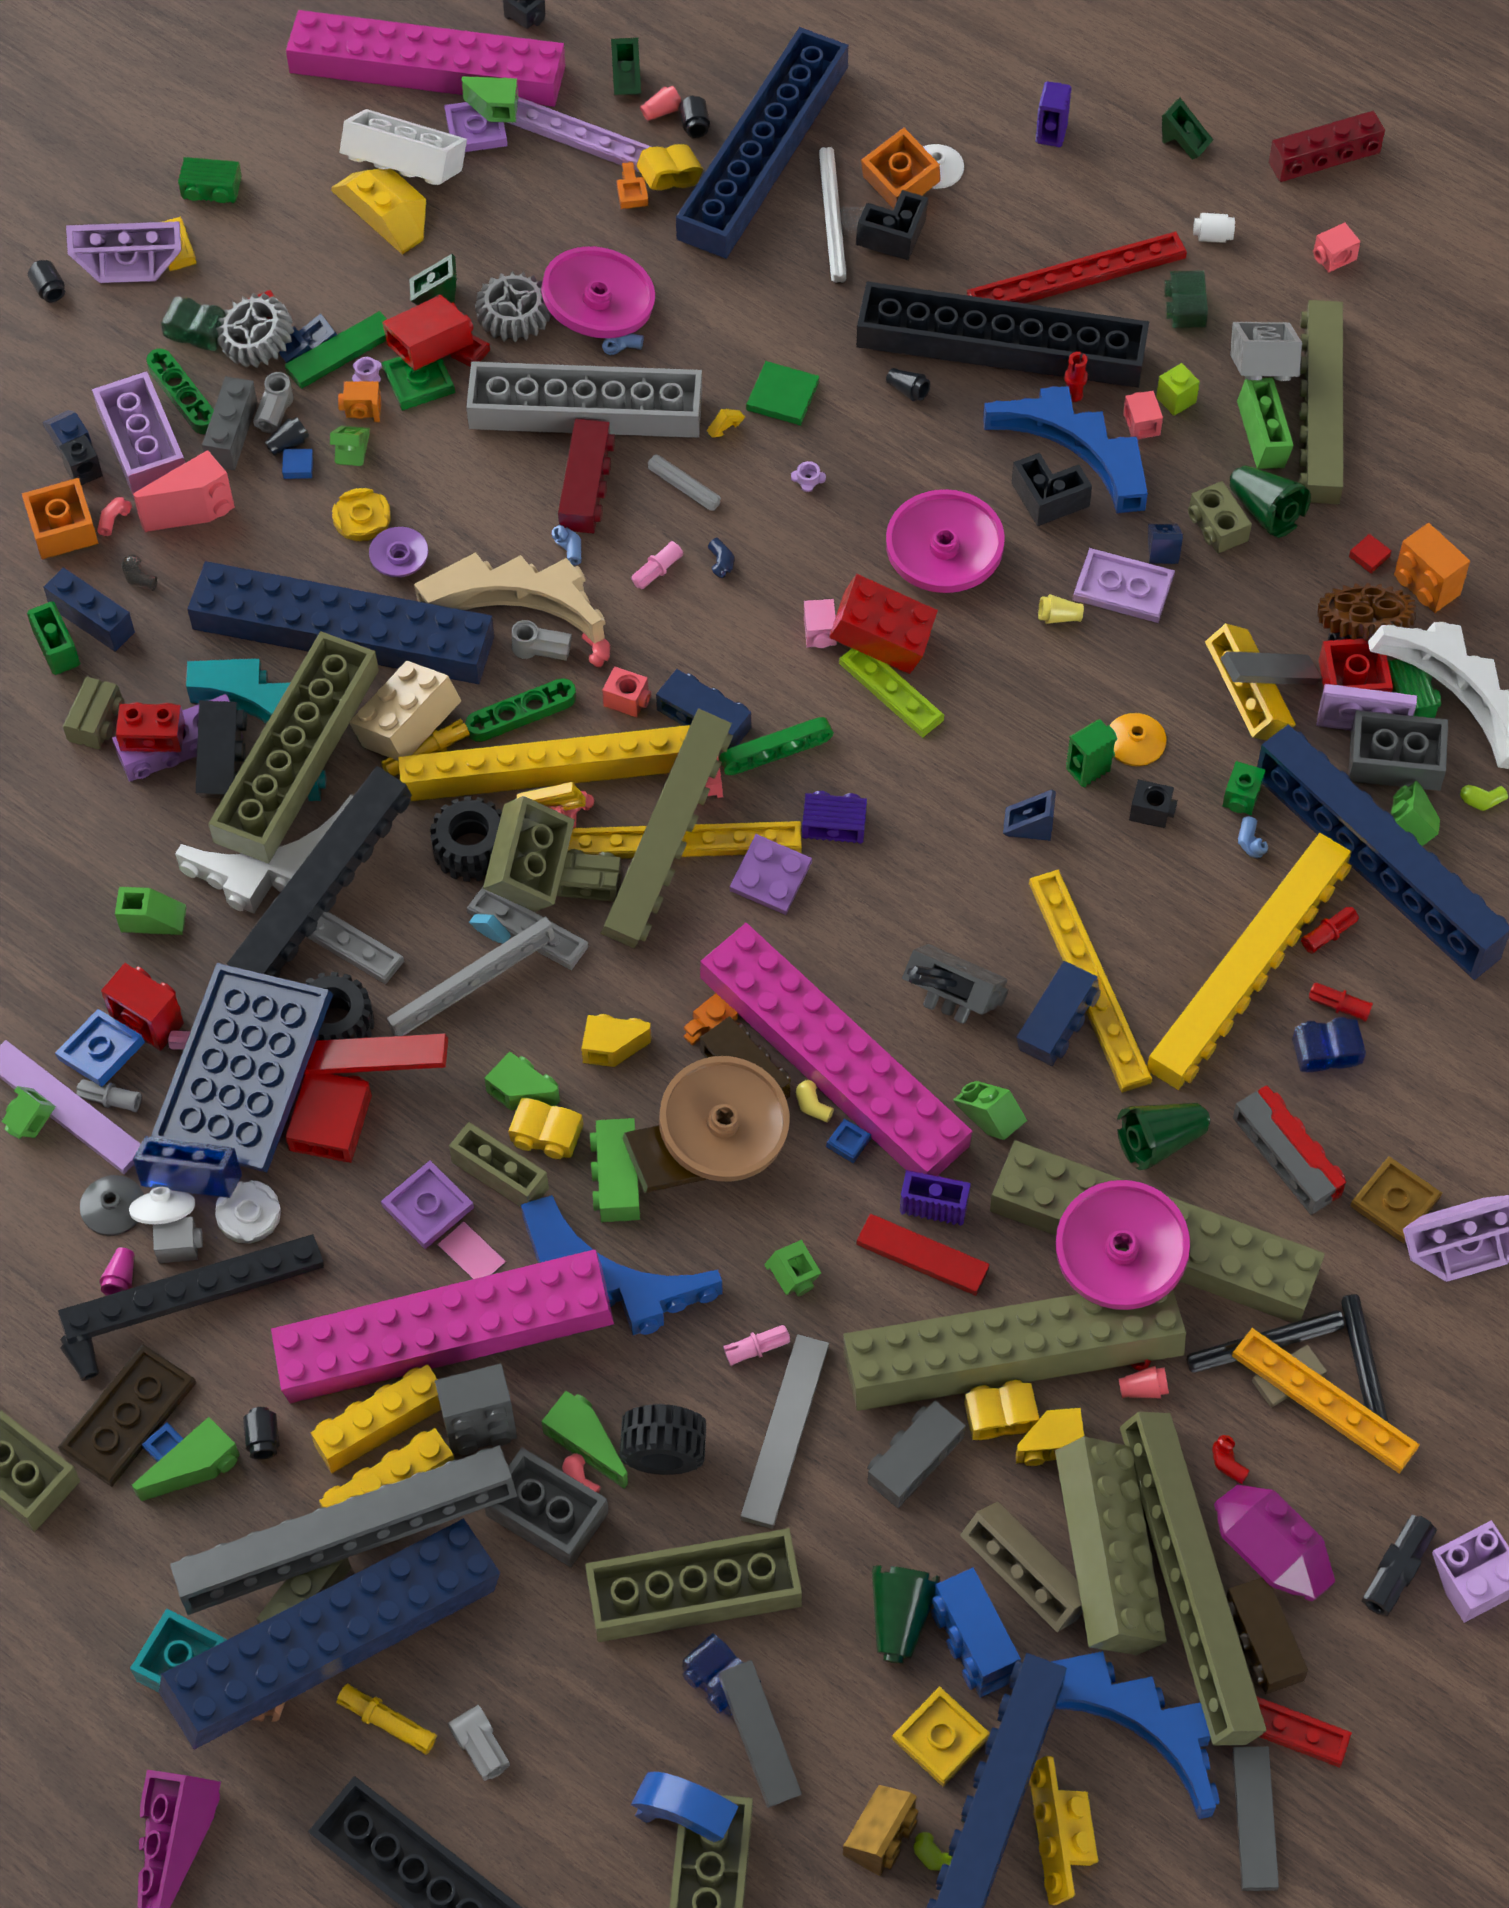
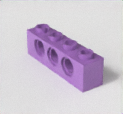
(141, 764)

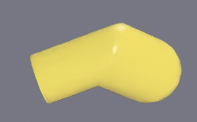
(809, 1102)

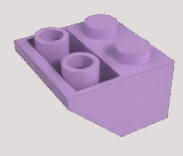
(1475, 1570)

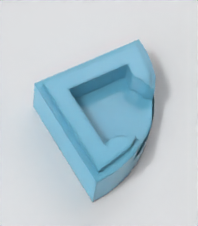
(490, 927)

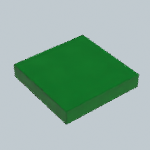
(417, 386)
(782, 393)

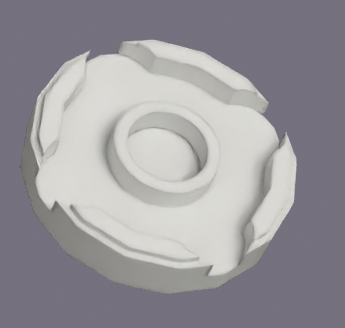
(249, 1213)

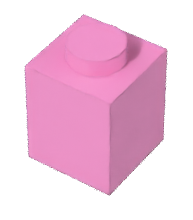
(818, 622)

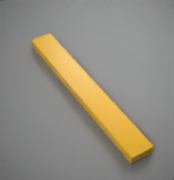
(703, 841)
(1078, 950)

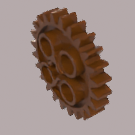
(1364, 609)

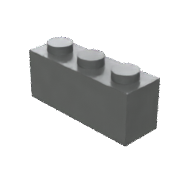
(230, 421)
(915, 1453)

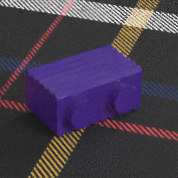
(1053, 114)
(834, 817)
(934, 1197)

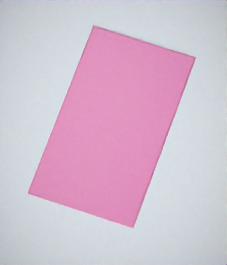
(471, 1252)

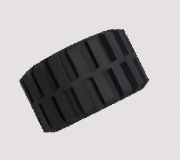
(461, 819)
(350, 997)
(663, 1439)

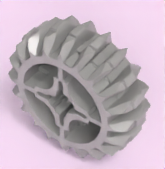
(512, 307)
(262, 336)

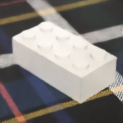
(402, 146)

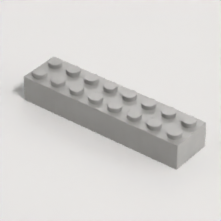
(555, 395)

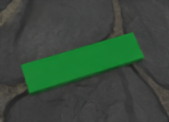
(337, 351)

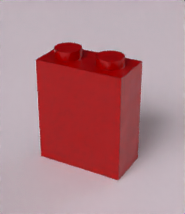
(428, 332)
(329, 1116)

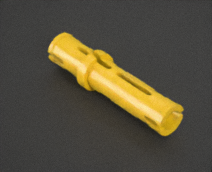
(435, 743)
(380, 1715)

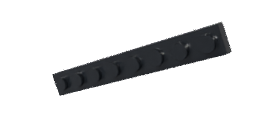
(190, 1289)

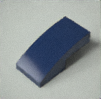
(307, 338)

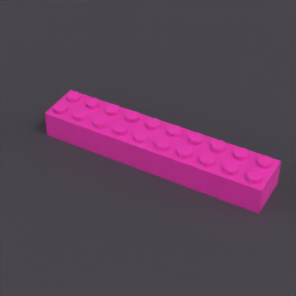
(421, 55)
(835, 1053)
(441, 1326)

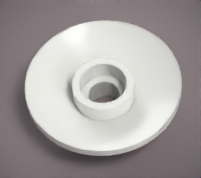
(950, 164)
(162, 1206)

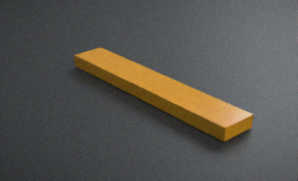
(1325, 1400)

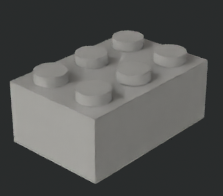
(1266, 350)

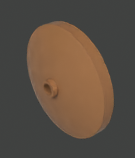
(731, 1093)

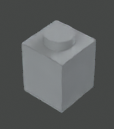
(177, 1241)

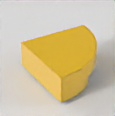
(724, 420)

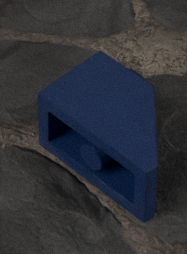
(65, 428)

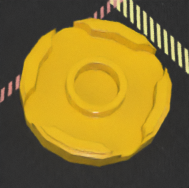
(361, 514)

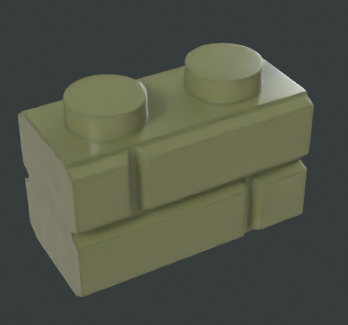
(93, 713)
(590, 876)

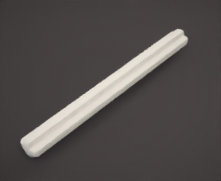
(832, 214)

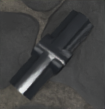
(1399, 1565)

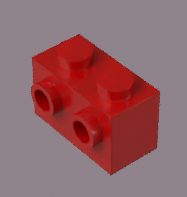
(150, 727)

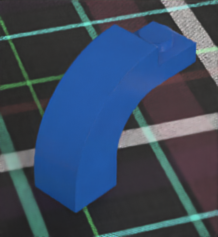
(684, 1803)

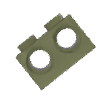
(1223, 523)

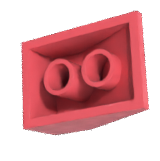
(186, 495)

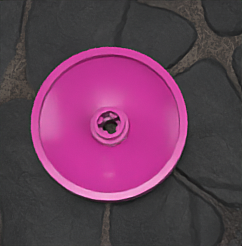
(598, 292)
(945, 541)
(1122, 1217)

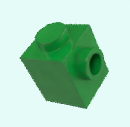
(1243, 788)

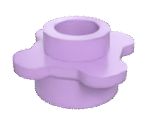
(364, 365)
(808, 469)

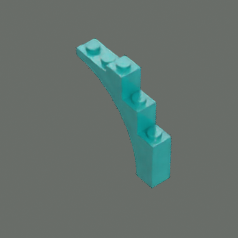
(242, 683)

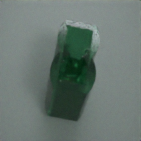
(1187, 299)
(192, 323)

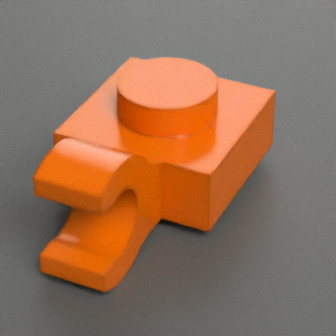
(630, 189)
(707, 1017)

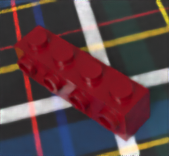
(1326, 146)
(585, 475)

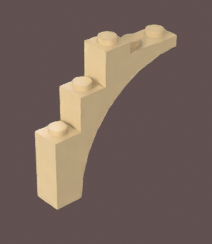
(515, 583)

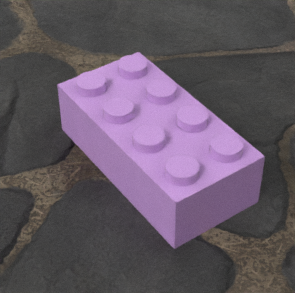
(138, 430)

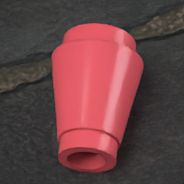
(661, 104)
(1145, 1384)

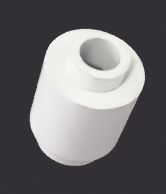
(1214, 227)

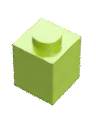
(1177, 389)

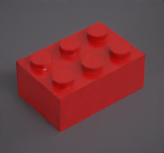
(883, 623)

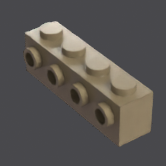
(1025, 1565)

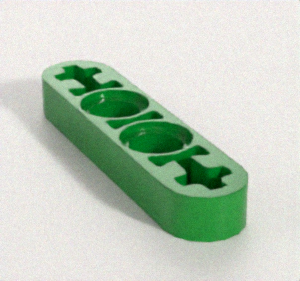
(181, 391)
(518, 705)
(776, 746)

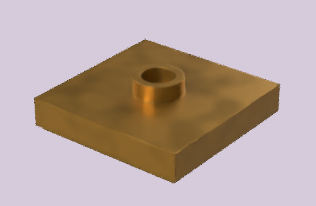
(1395, 1198)

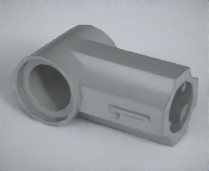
(274, 402)
(539, 642)
(475, 1736)

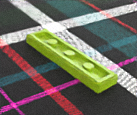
(893, 691)

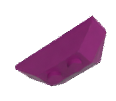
(1275, 1541)

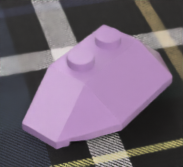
(124, 250)
(1461, 1238)

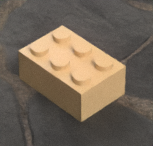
(405, 711)

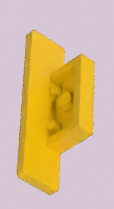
(1062, 1829)

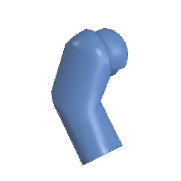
(614, 345)
(569, 541)
(1246, 839)

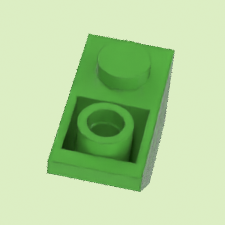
(492, 97)
(1415, 813)
(149, 912)
(517, 1079)
(991, 1109)

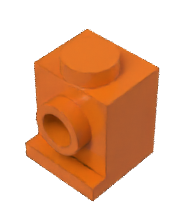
(361, 400)

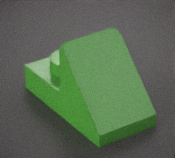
(350, 444)

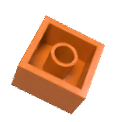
(899, 166)
(60, 518)
(1431, 568)

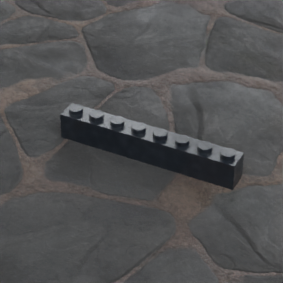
(323, 875)

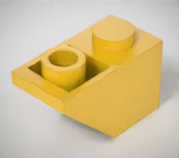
(613, 1040)
(1050, 1433)

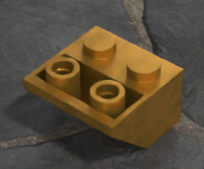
(880, 1828)

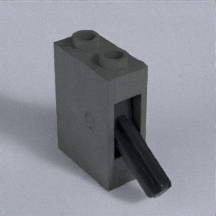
(956, 981)

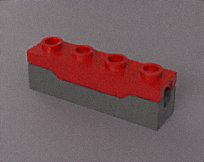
(1289, 1149)

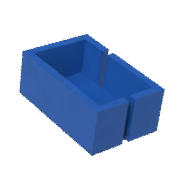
(974, 1632)

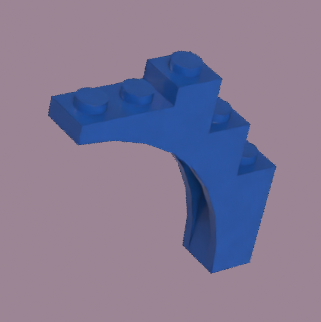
(1084, 433)
(641, 1294)
(1137, 1706)

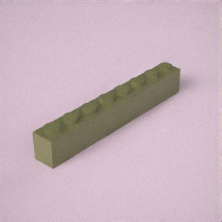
(1323, 401)
(666, 829)

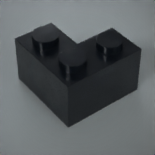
(893, 230)
(1049, 494)

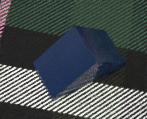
(1164, 543)
(1031, 817)

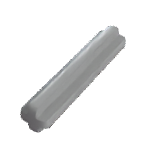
(684, 482)

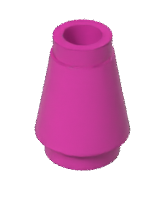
(118, 1272)

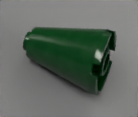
(1271, 499)
(1158, 1131)
(900, 1609)

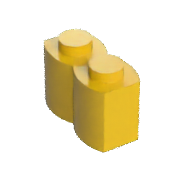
(669, 167)
(545, 1128)
(1001, 1410)

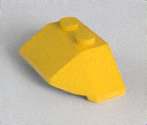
(386, 205)

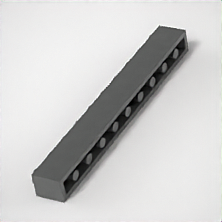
(343, 1530)

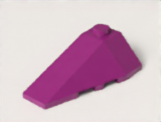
(177, 1820)

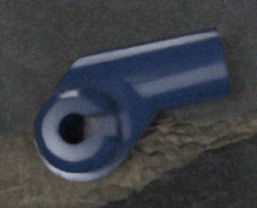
(724, 560)

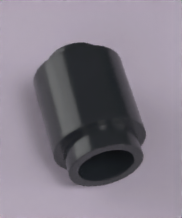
(694, 116)
(46, 280)
(261, 1433)

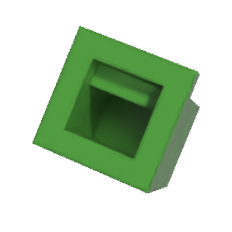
(27, 1113)
(794, 1268)

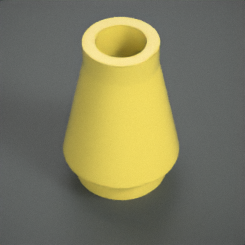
(1057, 610)

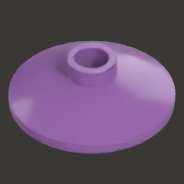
(396, 543)

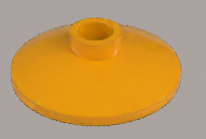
(1138, 749)

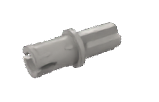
(109, 1095)

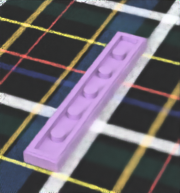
(577, 133)
(70, 1109)

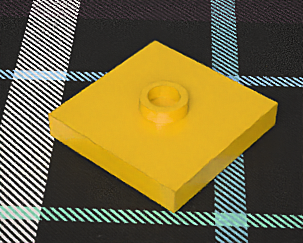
(941, 1736)

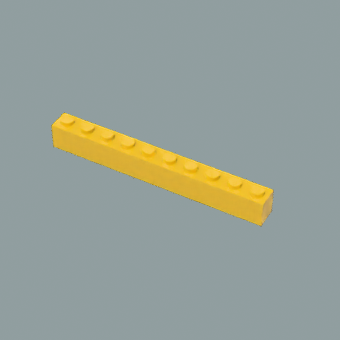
(541, 763)
(1249, 961)

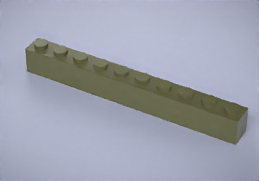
(1193, 1581)

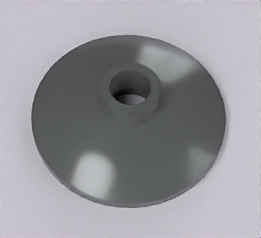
(114, 1217)

